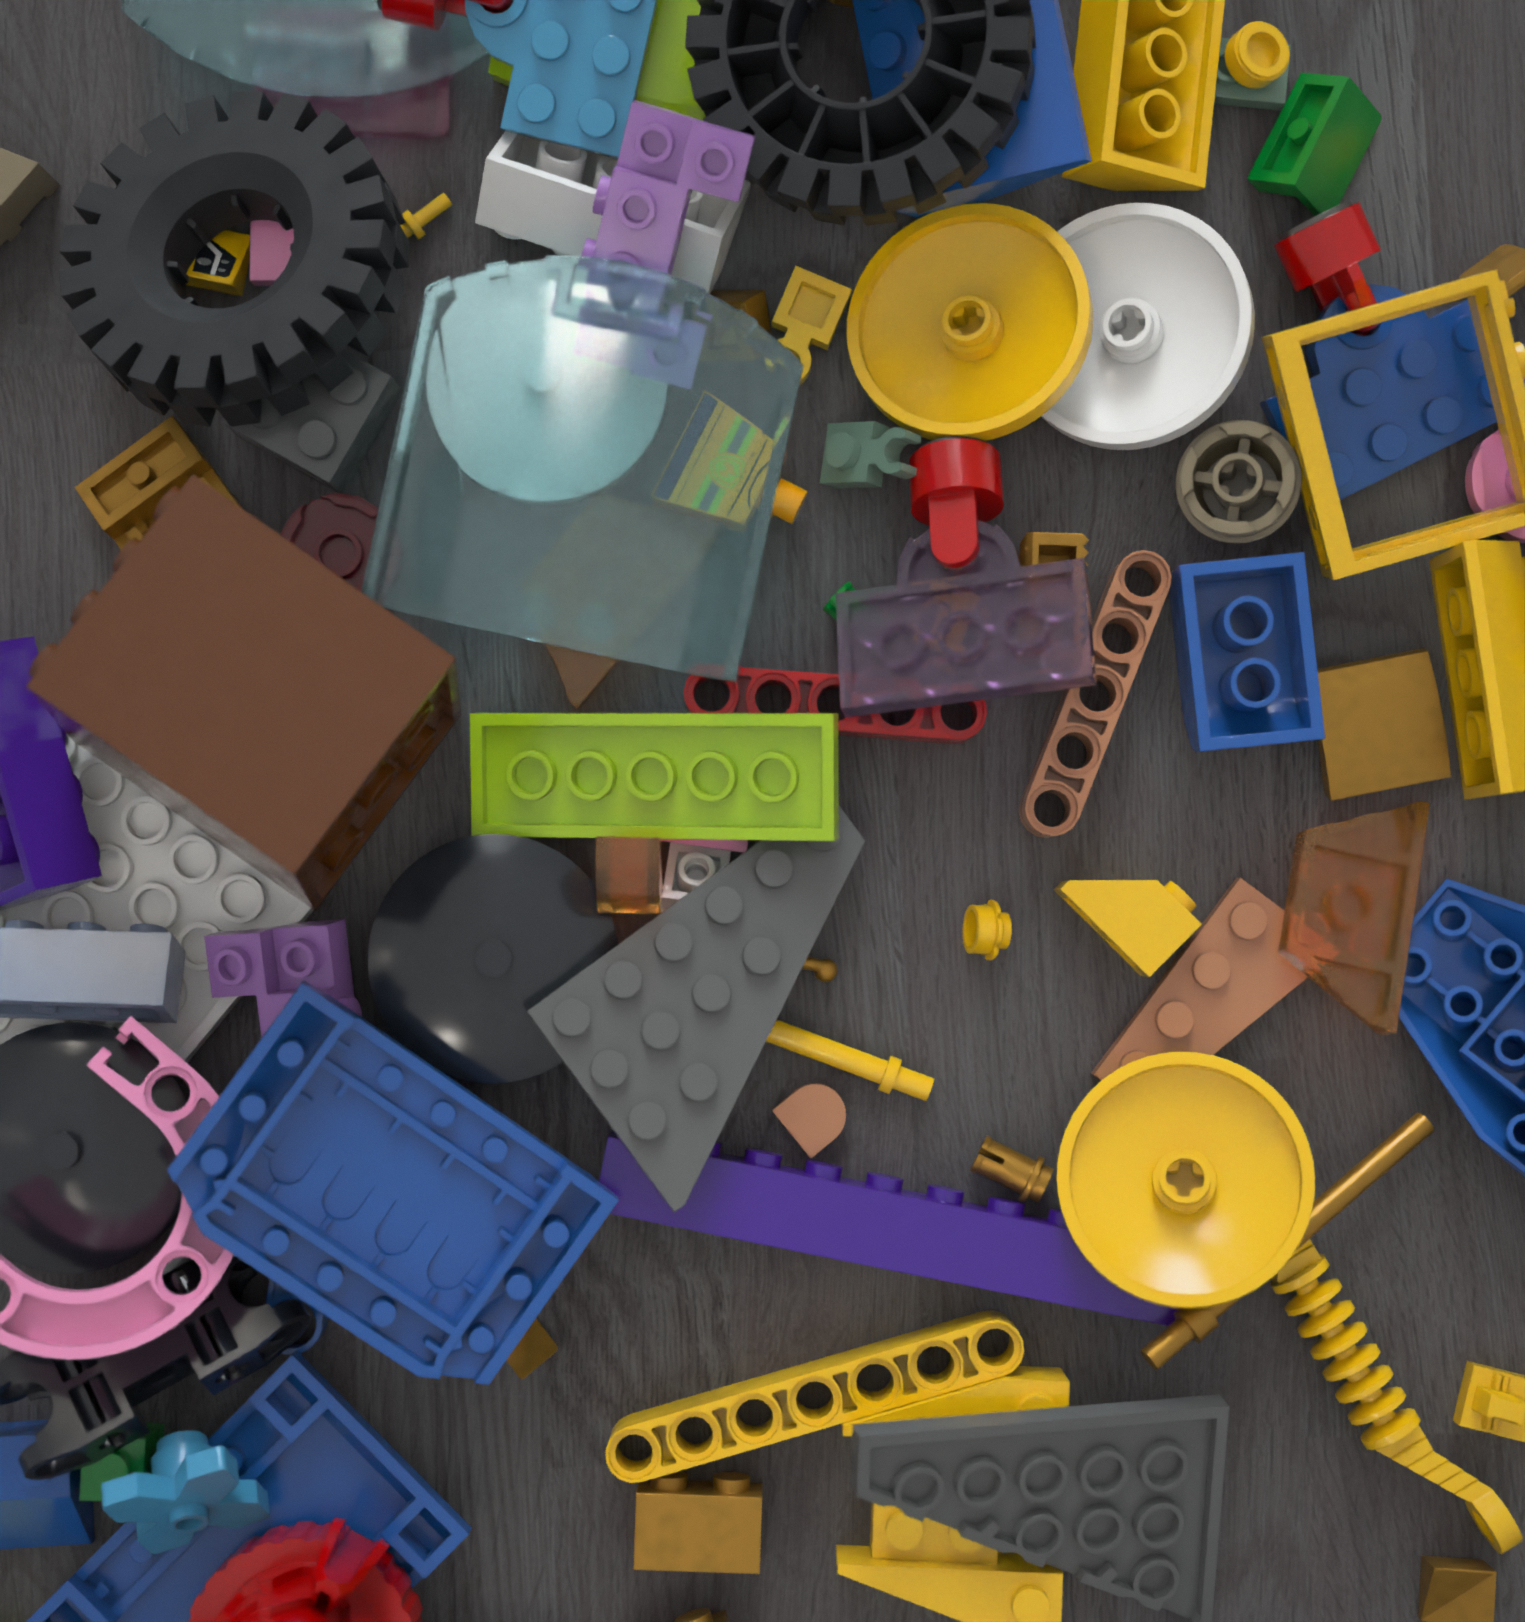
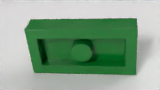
(1316, 142)

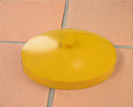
(970, 322)
(1185, 1180)

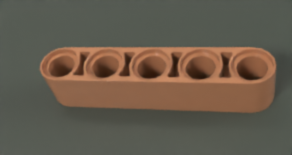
(1117, 674)

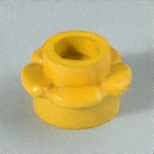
(986, 929)

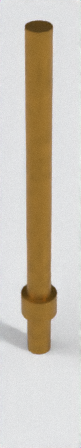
(1199, 1323)

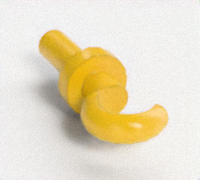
(415, 222)

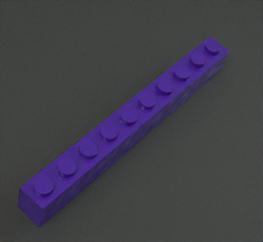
(879, 1227)

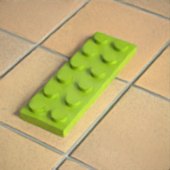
(656, 775)

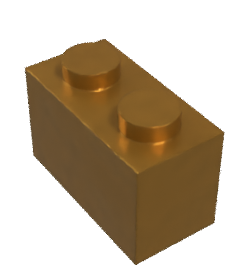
(698, 1524)

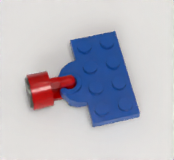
(1385, 388)

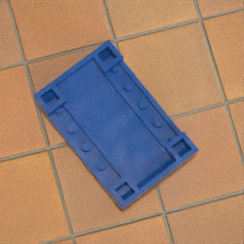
(315, 1465)

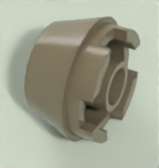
(1238, 481)

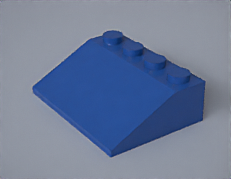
(1050, 123)

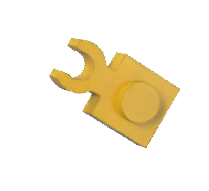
(809, 314)

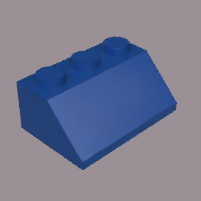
(38, 1510)

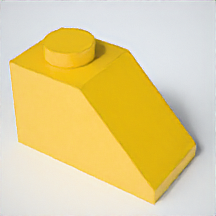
(1134, 917)

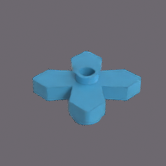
(185, 1493)

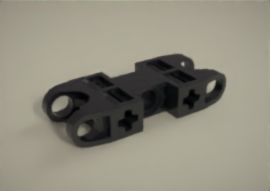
(104, 1392)

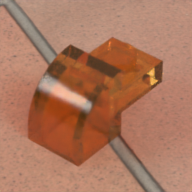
(629, 875)

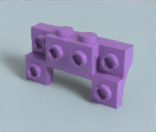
(652, 185)
(276, 961)

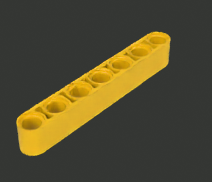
(793, 1419)

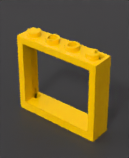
(1505, 377)

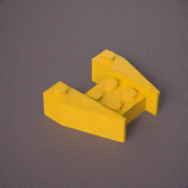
(931, 1560)

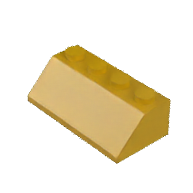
(1147, 92)
(1483, 650)

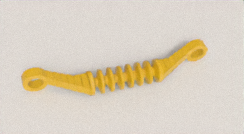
(1392, 1432)

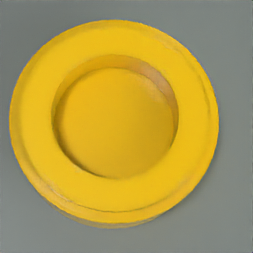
(1257, 55)

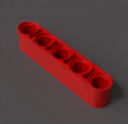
(806, 689)

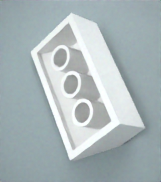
(548, 198)

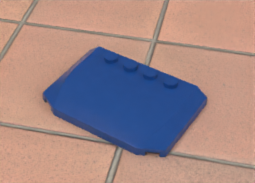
(386, 1193)

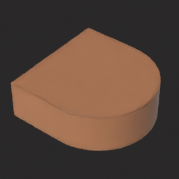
(812, 1116)

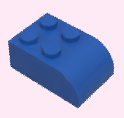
(1246, 652)

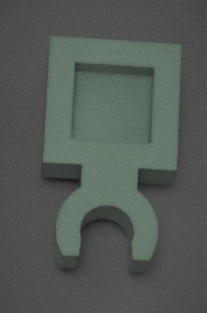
(862, 451)

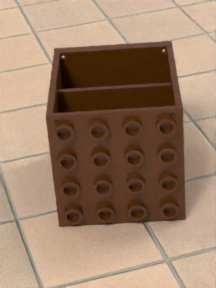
(250, 690)

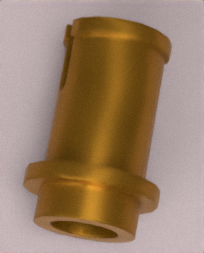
(1015, 1170)

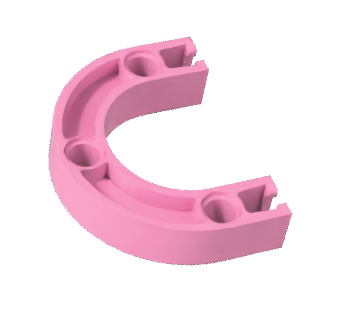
(140, 1307)

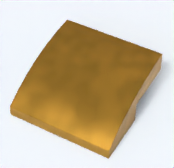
(133, 483)
(1381, 725)

